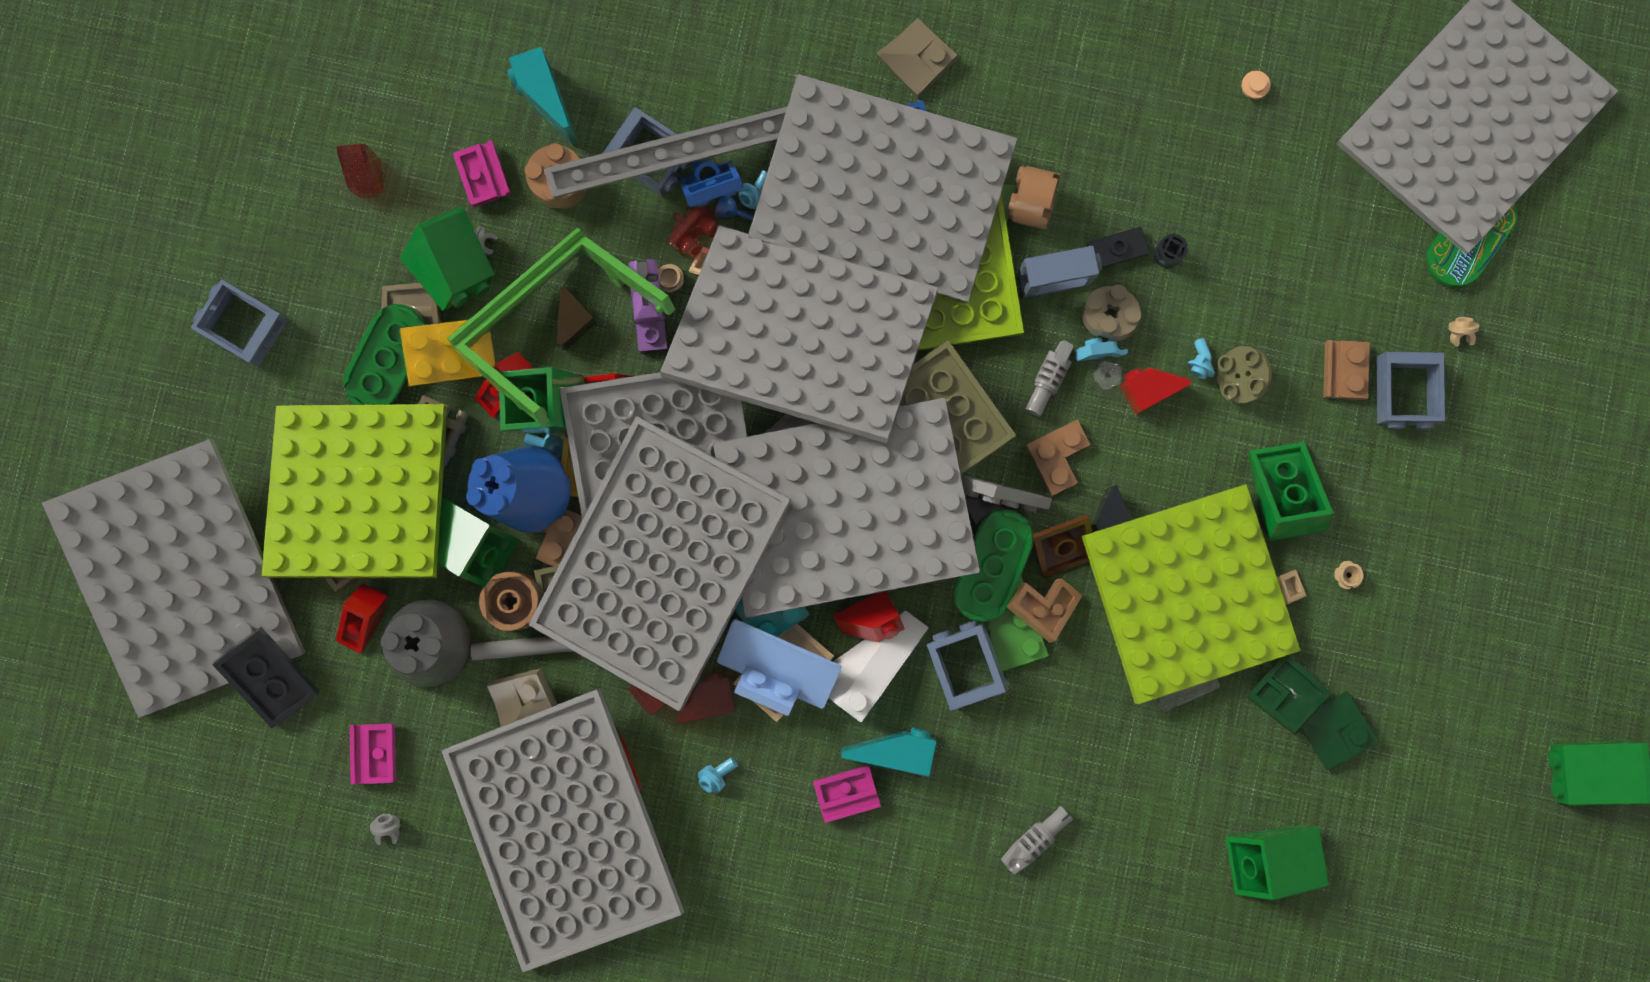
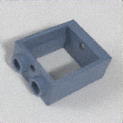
(626, 136)
(1059, 271)
(263, 336)
(1434, 384)
(976, 694)

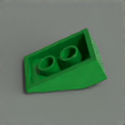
(1289, 491)

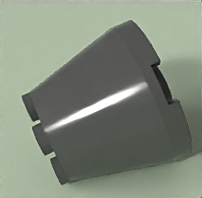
(438, 632)

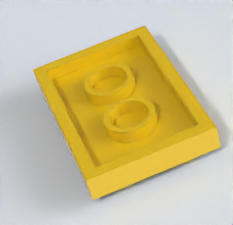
(432, 357)

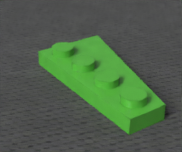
(1015, 640)

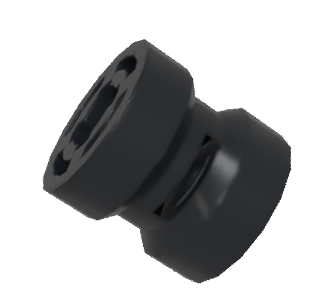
(1165, 254)

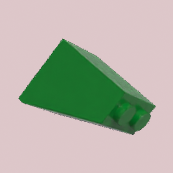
(448, 259)
(543, 388)
(472, 544)
(1600, 772)
(1277, 862)

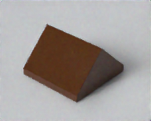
(1061, 546)

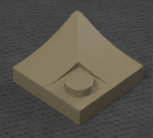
(917, 57)
(414, 296)
(521, 695)

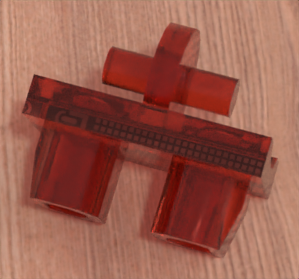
(690, 228)

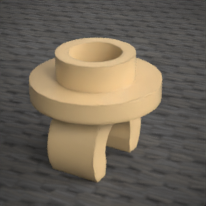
(1461, 327)

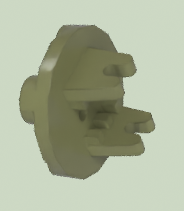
(1241, 361)

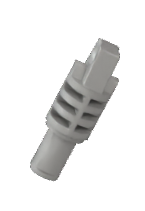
(1049, 377)
(1035, 841)

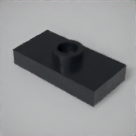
(1120, 247)

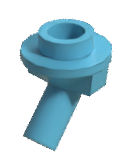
(751, 193)
(1201, 365)
(551, 442)
(711, 778)

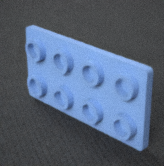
(776, 670)

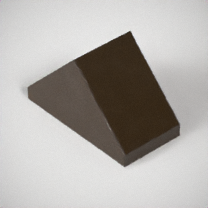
(572, 320)

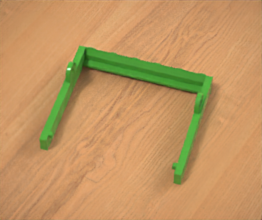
(528, 284)

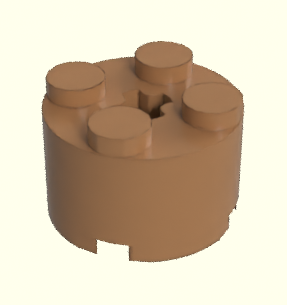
(536, 179)
(1034, 198)
(495, 599)

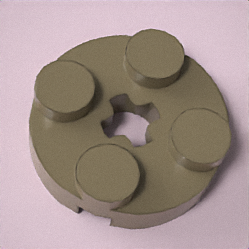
(1113, 298)

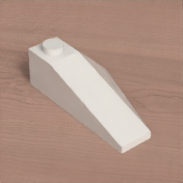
(872, 666)

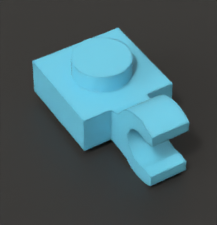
(1097, 349)

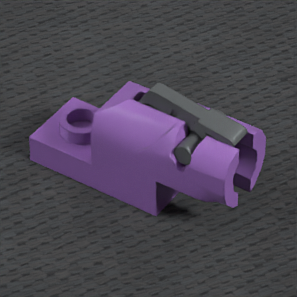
(649, 323)

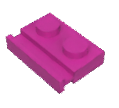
(482, 174)
(372, 753)
(846, 793)

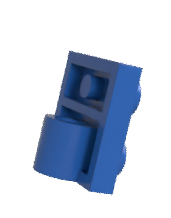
(721, 181)

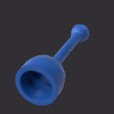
(728, 208)

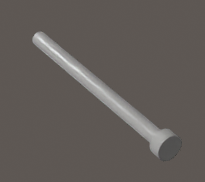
(516, 648)

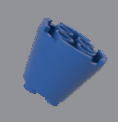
(520, 488)

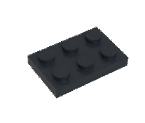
(266, 677)

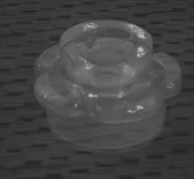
(1114, 371)

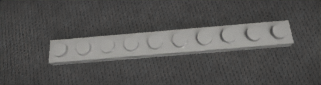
(664, 153)

